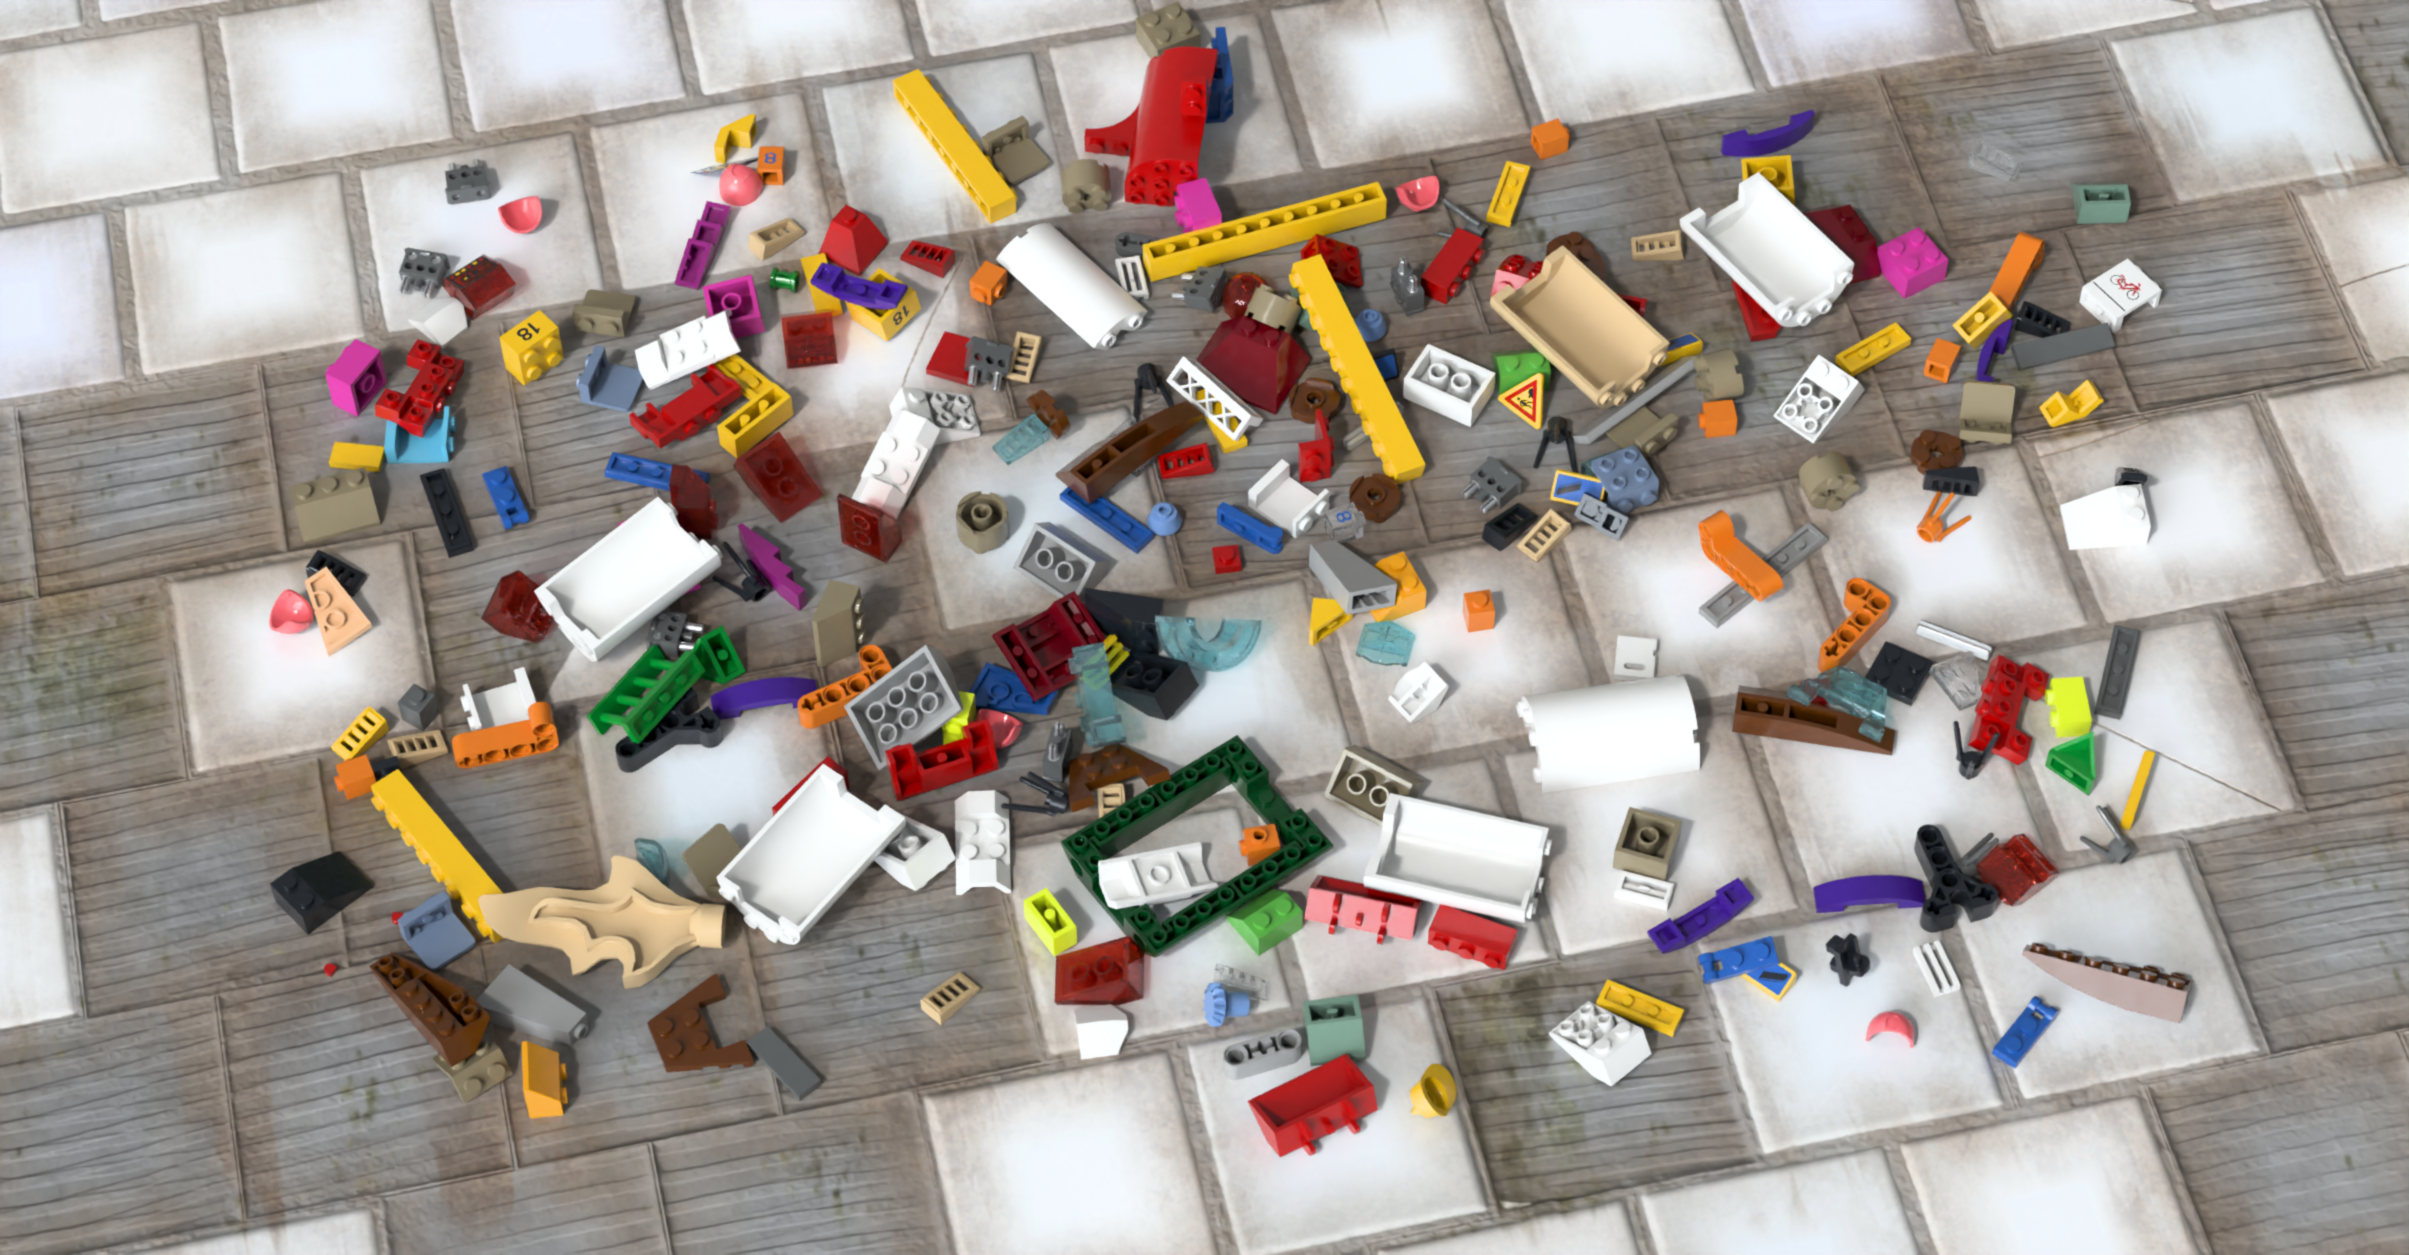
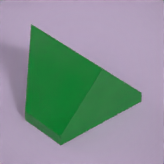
(718, 656)
(2075, 762)

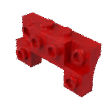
(426, 393)
(690, 410)
(2001, 704)
(944, 764)

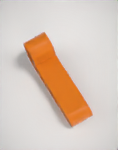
(2021, 260)
(1736, 558)
(1868, 608)
(817, 707)
(508, 740)

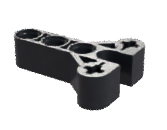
(699, 728)
(1937, 911)

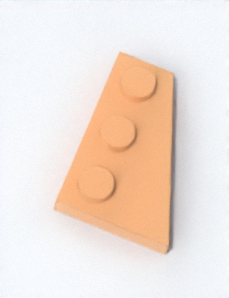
(335, 611)

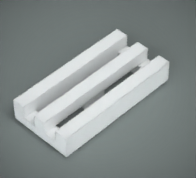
(1127, 261)
(1643, 894)
(1938, 949)

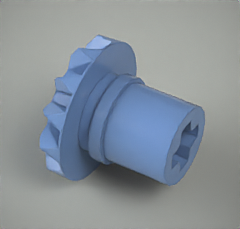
(1224, 1004)

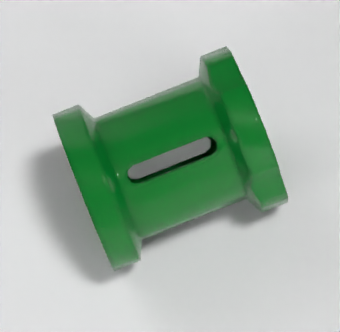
(784, 280)

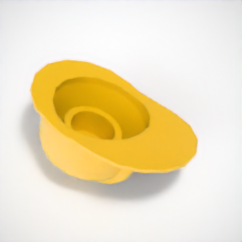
(1433, 1092)

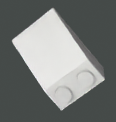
(2107, 519)
(916, 854)

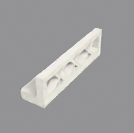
(1219, 391)

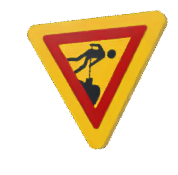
(1526, 400)

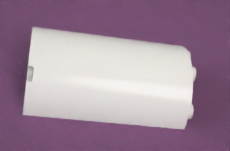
(1773, 253)
(626, 579)
(1612, 732)
(806, 857)
(1459, 858)

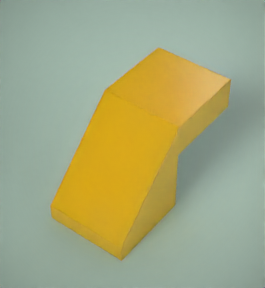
(738, 133)
(2064, 408)

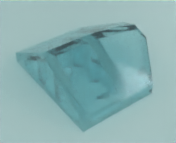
(1385, 643)
(654, 859)

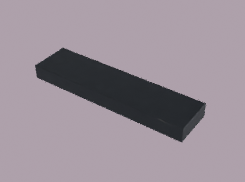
(446, 513)

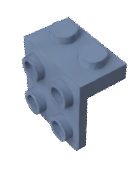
(608, 383)
(1626, 479)
(435, 932)

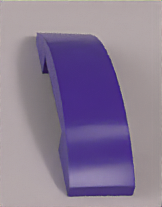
(1742, 145)
(858, 290)
(1995, 343)
(760, 694)
(1868, 890)
(1703, 919)

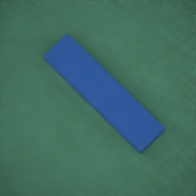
(643, 471)
(1110, 520)

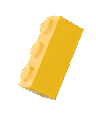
(755, 420)

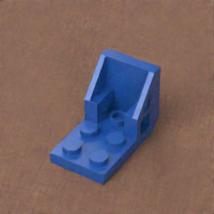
(1221, 96)

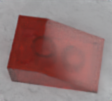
(777, 477)
(868, 529)
(1101, 974)

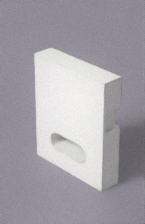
(1637, 654)

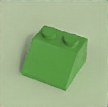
(1517, 366)
(1267, 920)

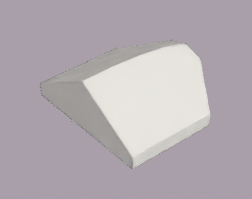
(441, 320)
(1418, 693)
(1100, 1030)

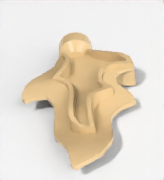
(623, 919)

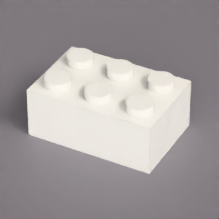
(1449, 385)

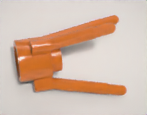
(1931, 527)

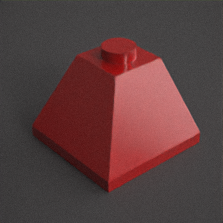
(852, 241)

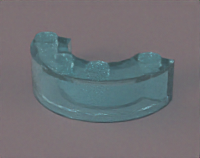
(1224, 651)
(1095, 696)

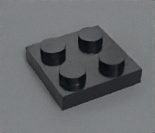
(1899, 672)

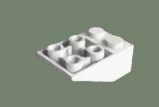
(1819, 400)
(946, 410)
(1602, 1042)

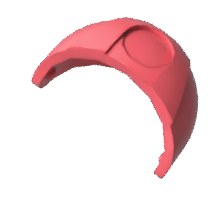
(739, 185)
(1419, 193)
(521, 214)
(290, 613)
(1004, 727)
(1891, 1022)

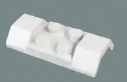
(687, 349)
(896, 462)
(982, 841)
(1154, 876)

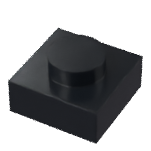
(385, 767)

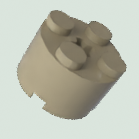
(1086, 186)
(1273, 310)
(1718, 376)
(1827, 481)
(982, 521)

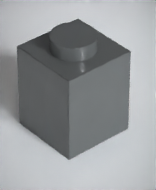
(418, 707)

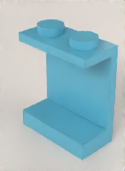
(432, 448)

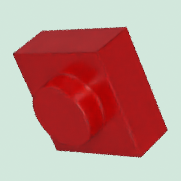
(1226, 559)

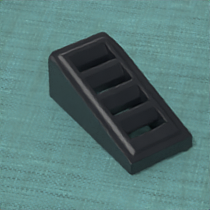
(2031, 313)
(2129, 476)
(1956, 480)
(1498, 536)
(321, 560)

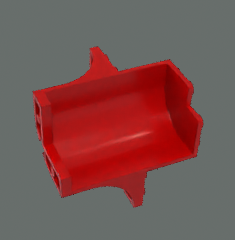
(1165, 127)

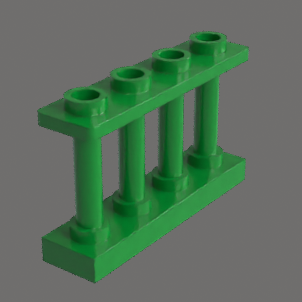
(656, 703)

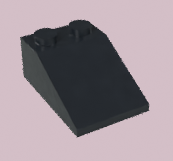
(1126, 617)
(1153, 683)
(319, 890)

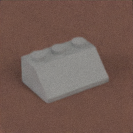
(1060, 561)

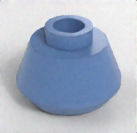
(1371, 325)
(1164, 519)

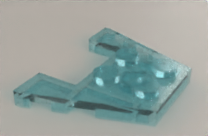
(1849, 691)

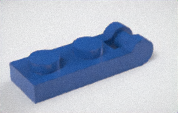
(505, 497)
(1250, 528)
(1739, 960)
(2025, 1032)

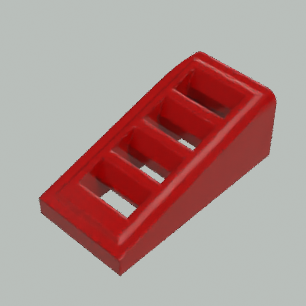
(938, 268)
(1197, 468)

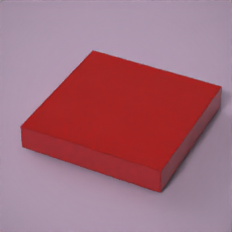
(949, 359)

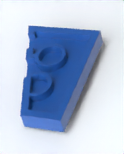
(1004, 691)

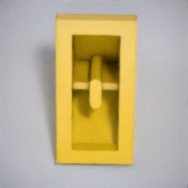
(1326, 618)

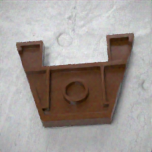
(1107, 767)
(684, 1036)

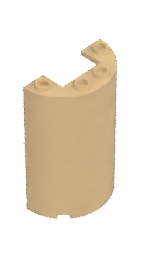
(1583, 329)

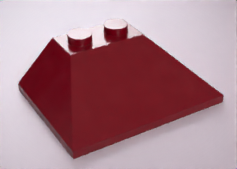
(1850, 235)
(1255, 361)
(1043, 644)

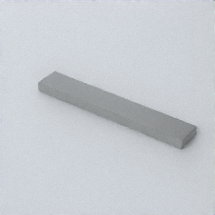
(1634, 401)
(1781, 559)

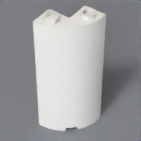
(1071, 285)

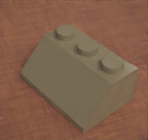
(334, 505)
(838, 623)
(1365, 781)

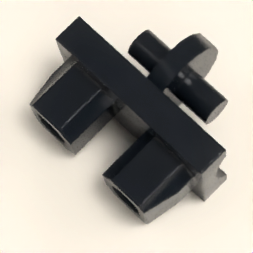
(1847, 958)

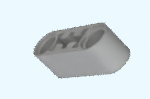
(1255, 1048)

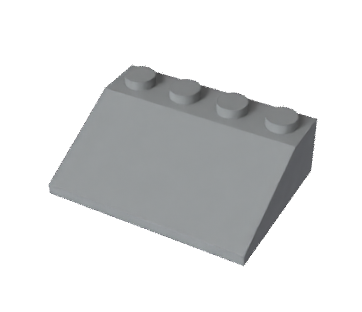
(906, 704)

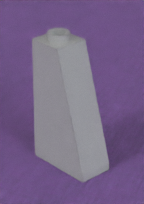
(1350, 578)
(533, 1009)

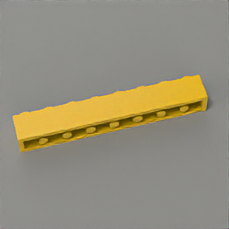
(955, 146)
(435, 846)

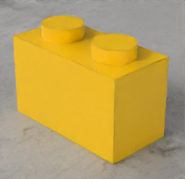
(1982, 320)

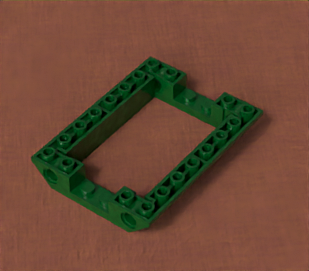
(1163, 802)

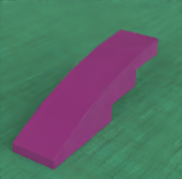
(703, 245)
(768, 563)

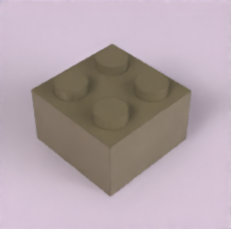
(1165, 30)
(1647, 844)

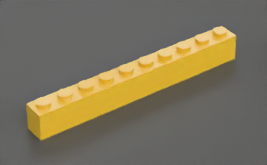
(1264, 231)
(1357, 370)

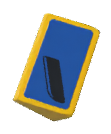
(1683, 346)
(1571, 486)
(1773, 980)

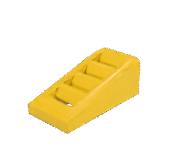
(362, 722)

